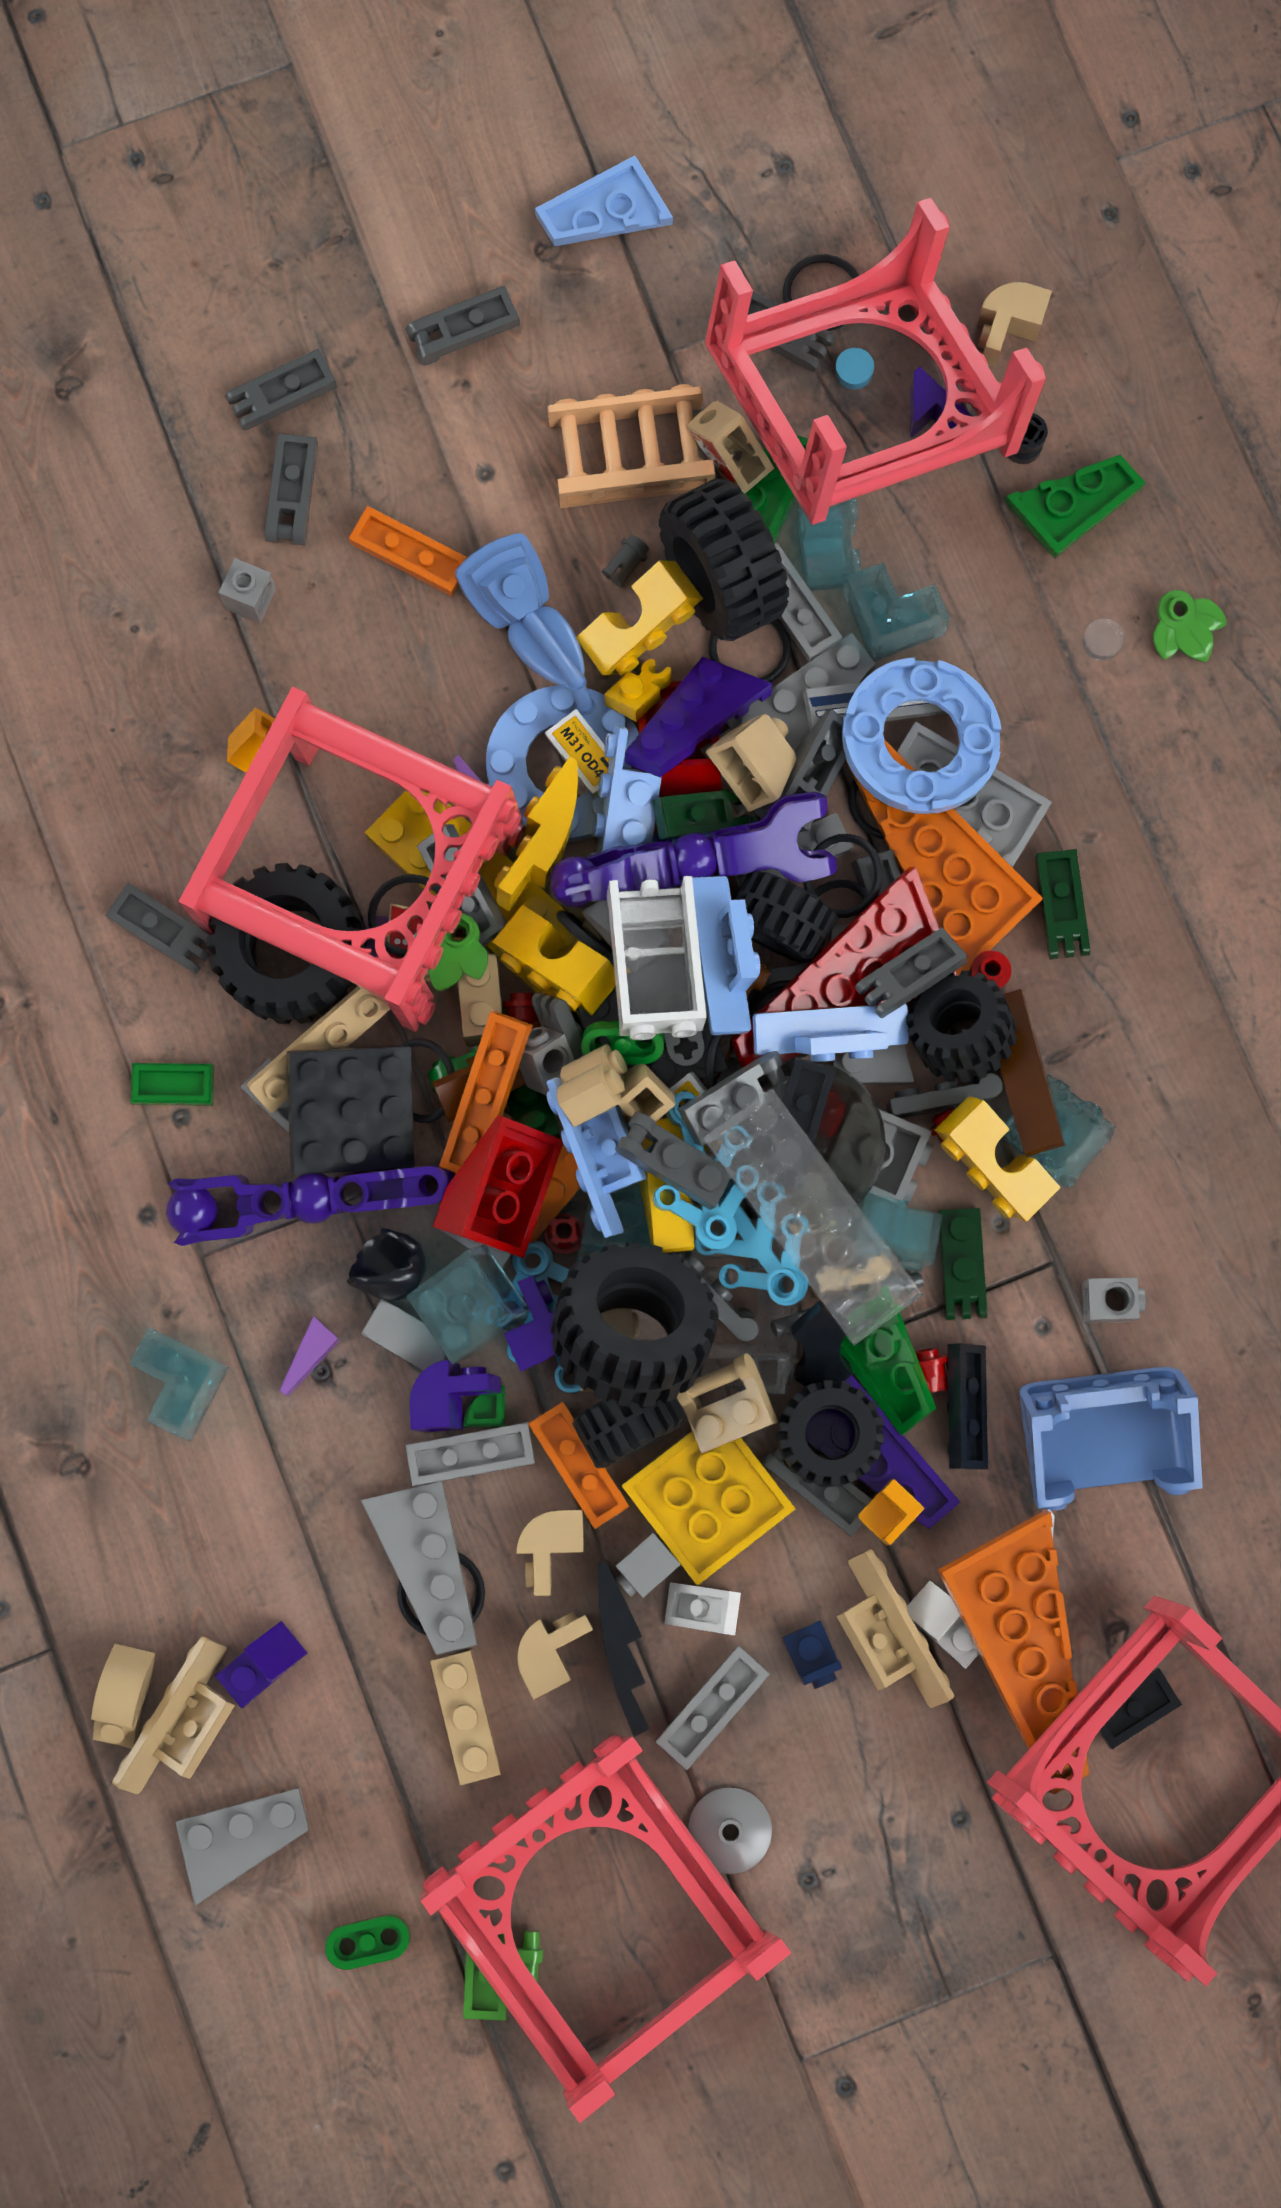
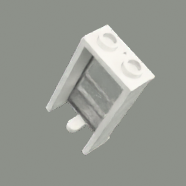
(656, 960)

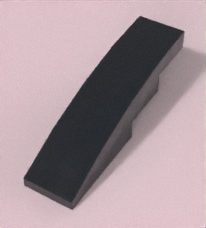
(618, 1631)

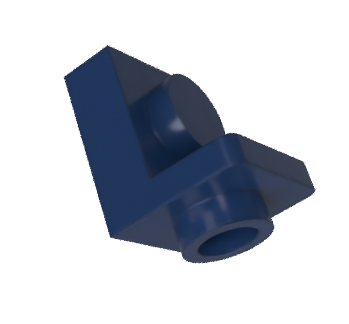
(812, 1655)

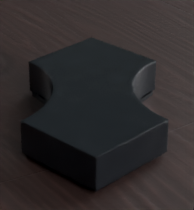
(821, 1346)

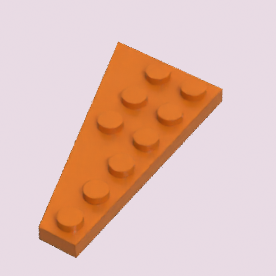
(964, 878)
(1019, 1624)

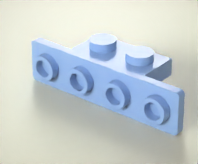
(627, 801)
(725, 955)
(829, 1032)
(599, 1164)

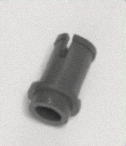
(627, 559)

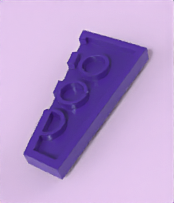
(693, 713)
(834, 1435)

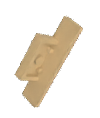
(333, 1030)
(887, 1635)
(181, 1724)

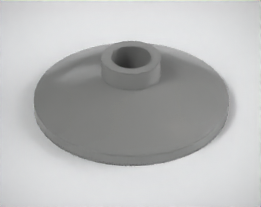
(734, 1807)

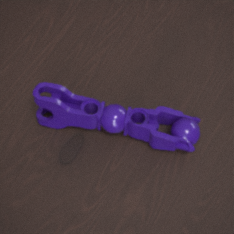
(728, 852)
(307, 1198)

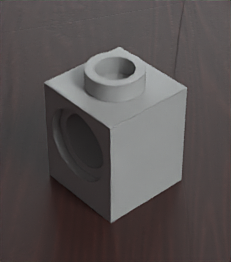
(247, 590)
(557, 1053)
(1094, 1305)
(646, 1567)

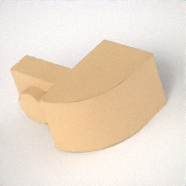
(1013, 310)
(645, 1094)
(548, 1534)
(538, 1653)
(121, 1695)

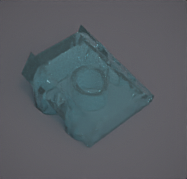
(1083, 1132)

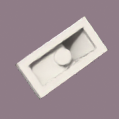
(702, 1608)
(939, 1618)

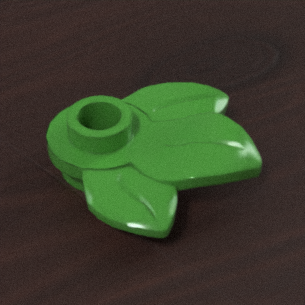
(1189, 631)
(460, 957)

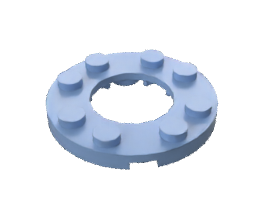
(956, 695)
(522, 725)

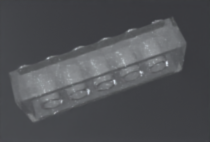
(811, 1216)

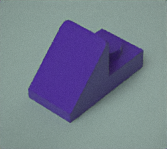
(927, 401)
(261, 1664)

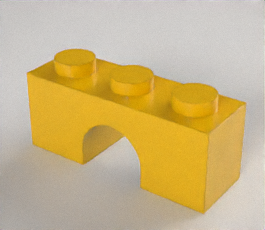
(665, 600)
(579, 977)
(972, 1136)

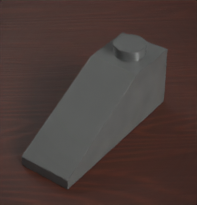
(817, 761)

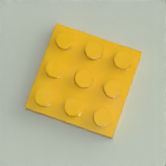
(707, 1502)

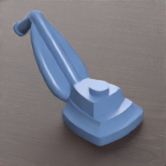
(509, 588)

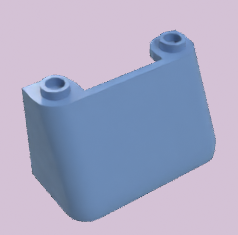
(1111, 1433)

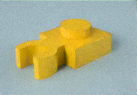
(637, 694)

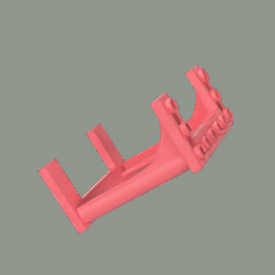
(898, 280)
(398, 982)
(454, 1898)
(1183, 1923)

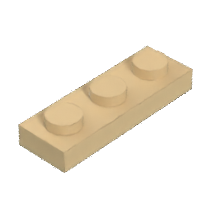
(465, 1717)

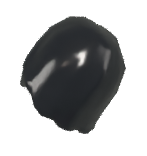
(388, 1266)

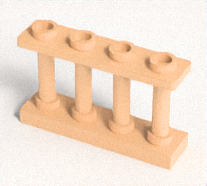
(617, 482)

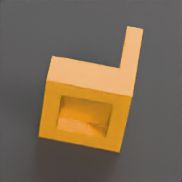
(247, 739)
(890, 1512)

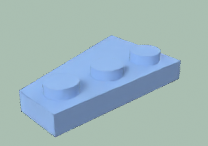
(605, 206)

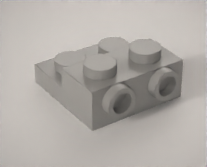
(904, 1150)

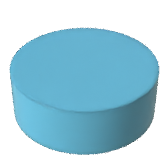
(854, 368)

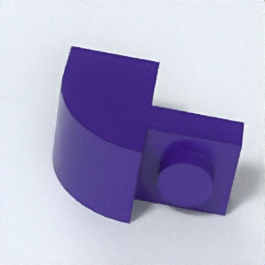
(533, 1340)
(439, 1394)

